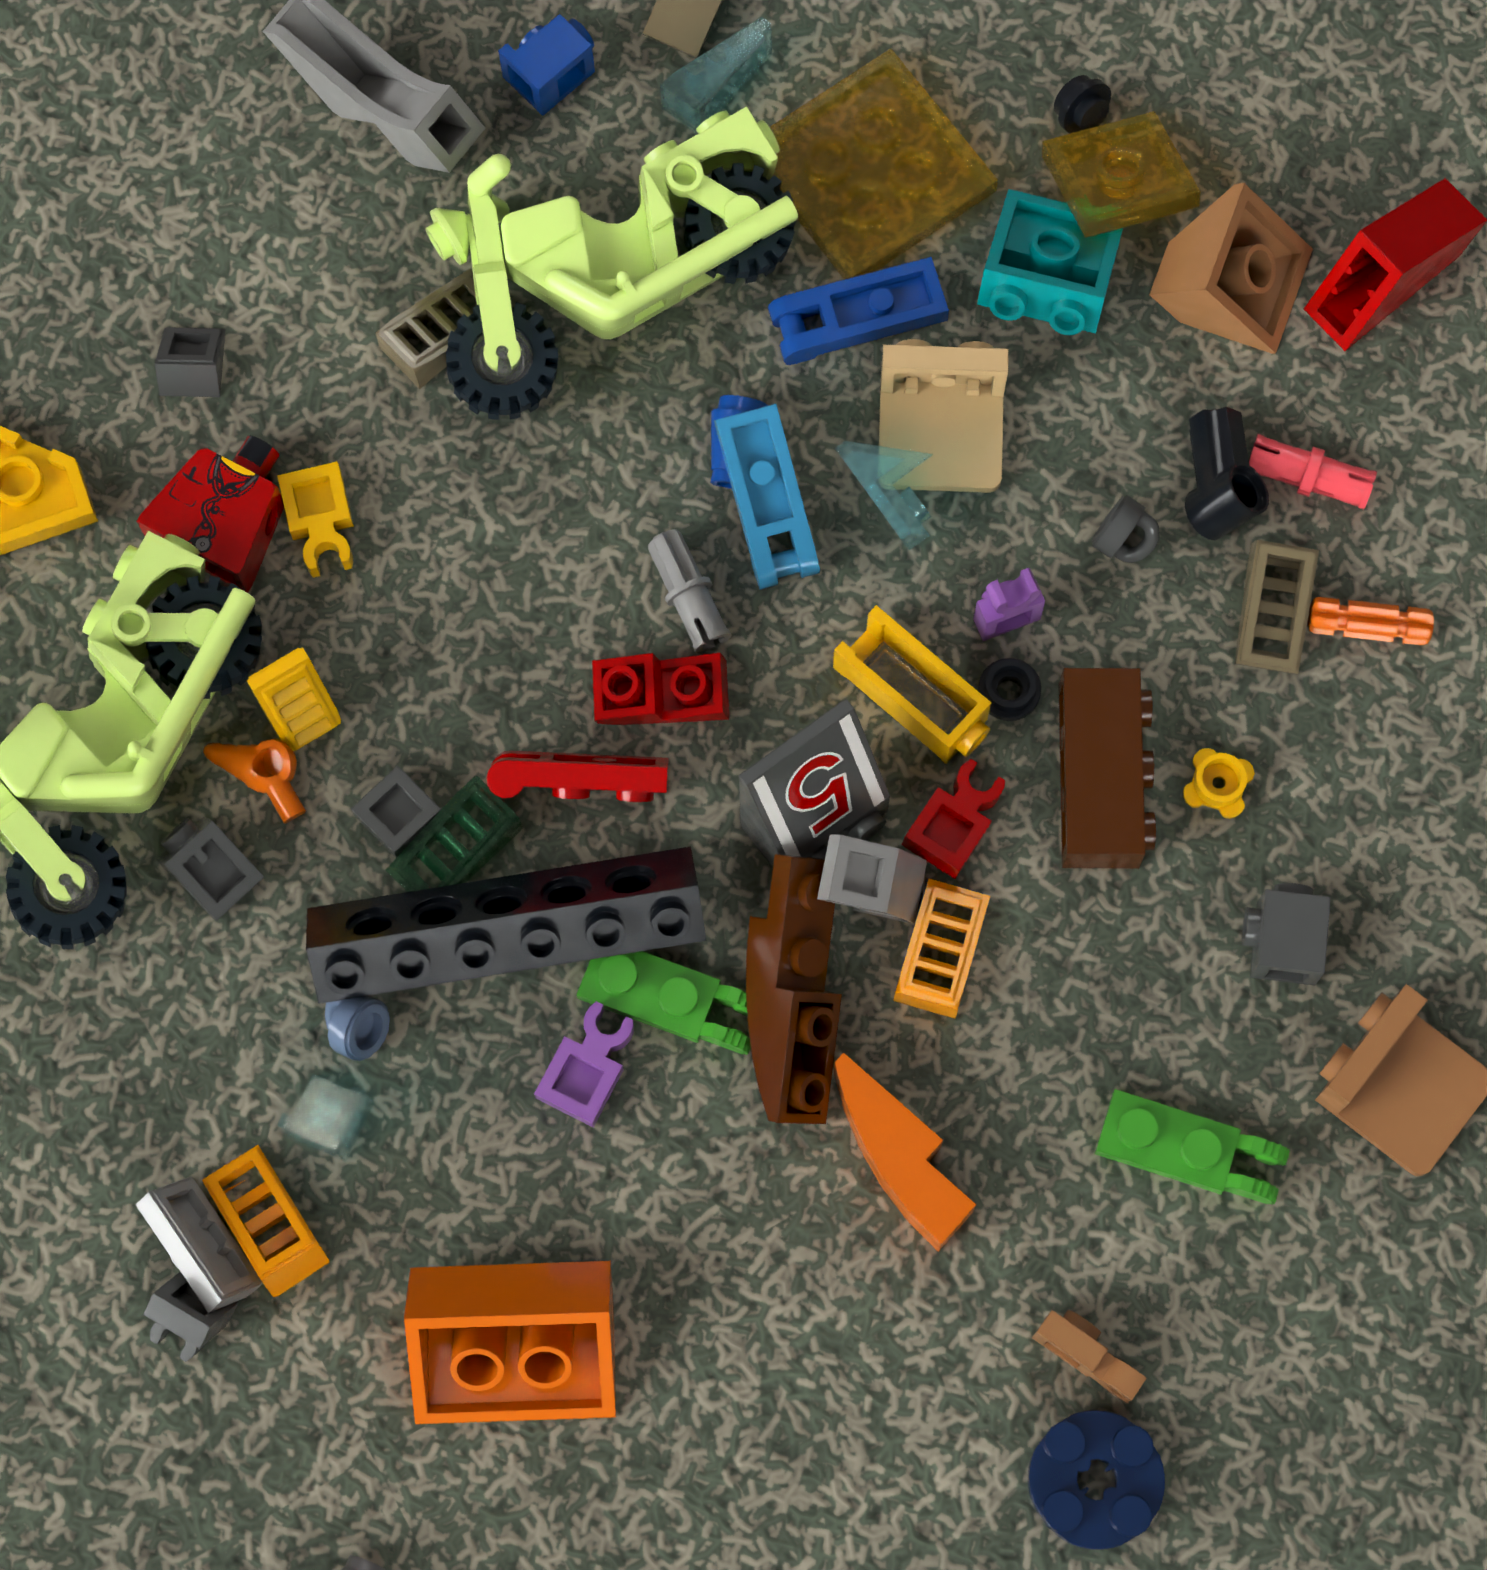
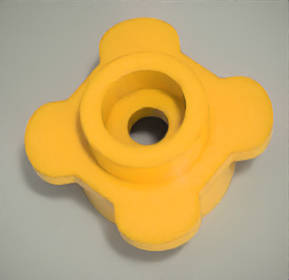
(1212, 765)

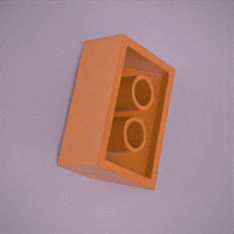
(511, 1342)

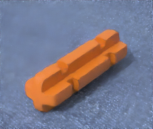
(1370, 621)

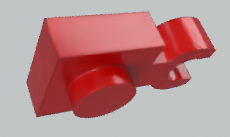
(951, 825)

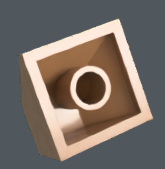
(1234, 271)

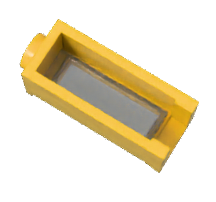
(915, 687)

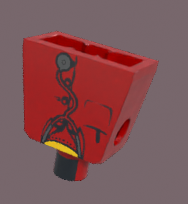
(222, 510)

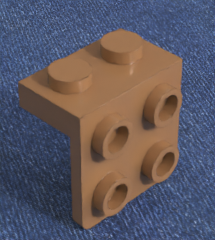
(1403, 1084)

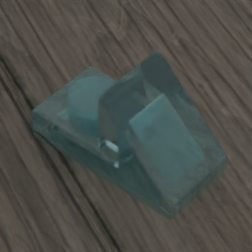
(877, 470)

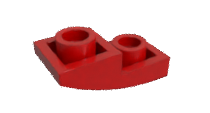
(660, 691)

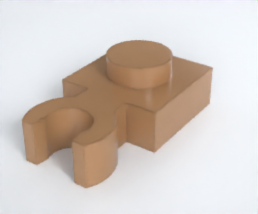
(1075, 1343)

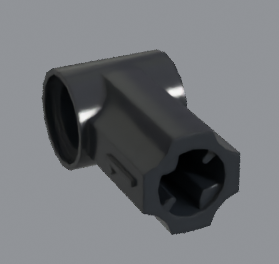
(1227, 486)

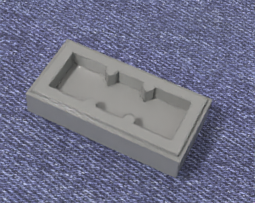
(199, 1244)

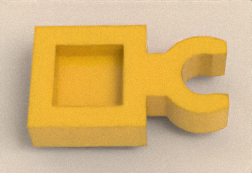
(316, 509)

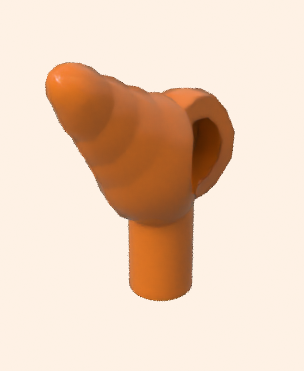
(264, 769)

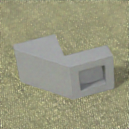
(872, 878)

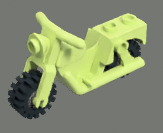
(603, 271)
(126, 743)

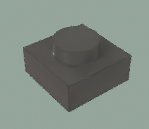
(395, 810)

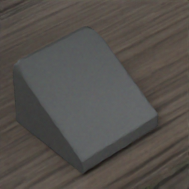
(190, 362)

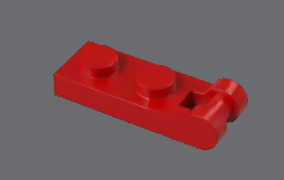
(576, 774)

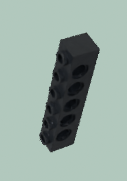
(504, 925)

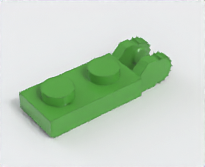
(664, 997)
(1185, 1147)

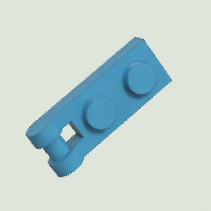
(766, 493)

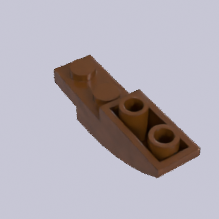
(787, 1003)

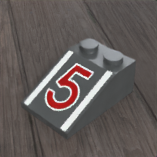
(814, 788)

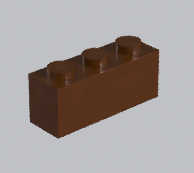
(1104, 768)

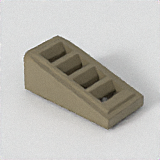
(394, 335)
(1283, 556)

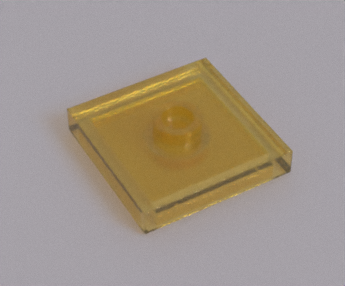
(1120, 174)

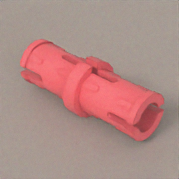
(1312, 471)

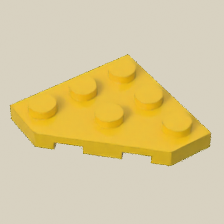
(39, 493)

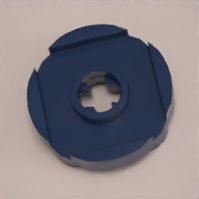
(1123, 1508)

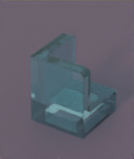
(328, 1117)

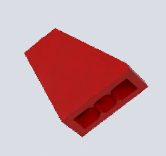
(1393, 261)

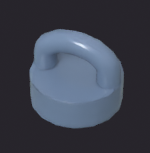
(357, 1026)

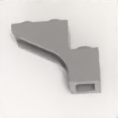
(368, 85)

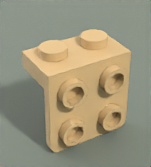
(945, 406)

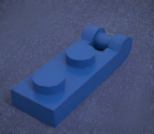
(859, 310)

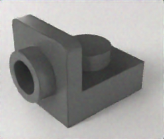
(208, 865)

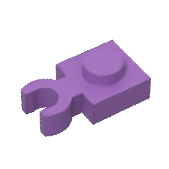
(1008, 605)
(583, 1074)

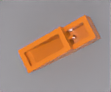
(899, 1155)

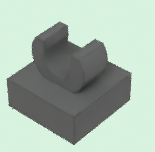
(179, 1310)

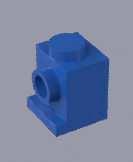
(549, 62)

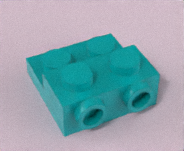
(1047, 266)

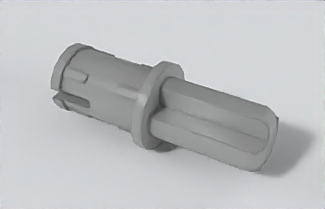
(688, 590)

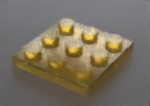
(876, 167)

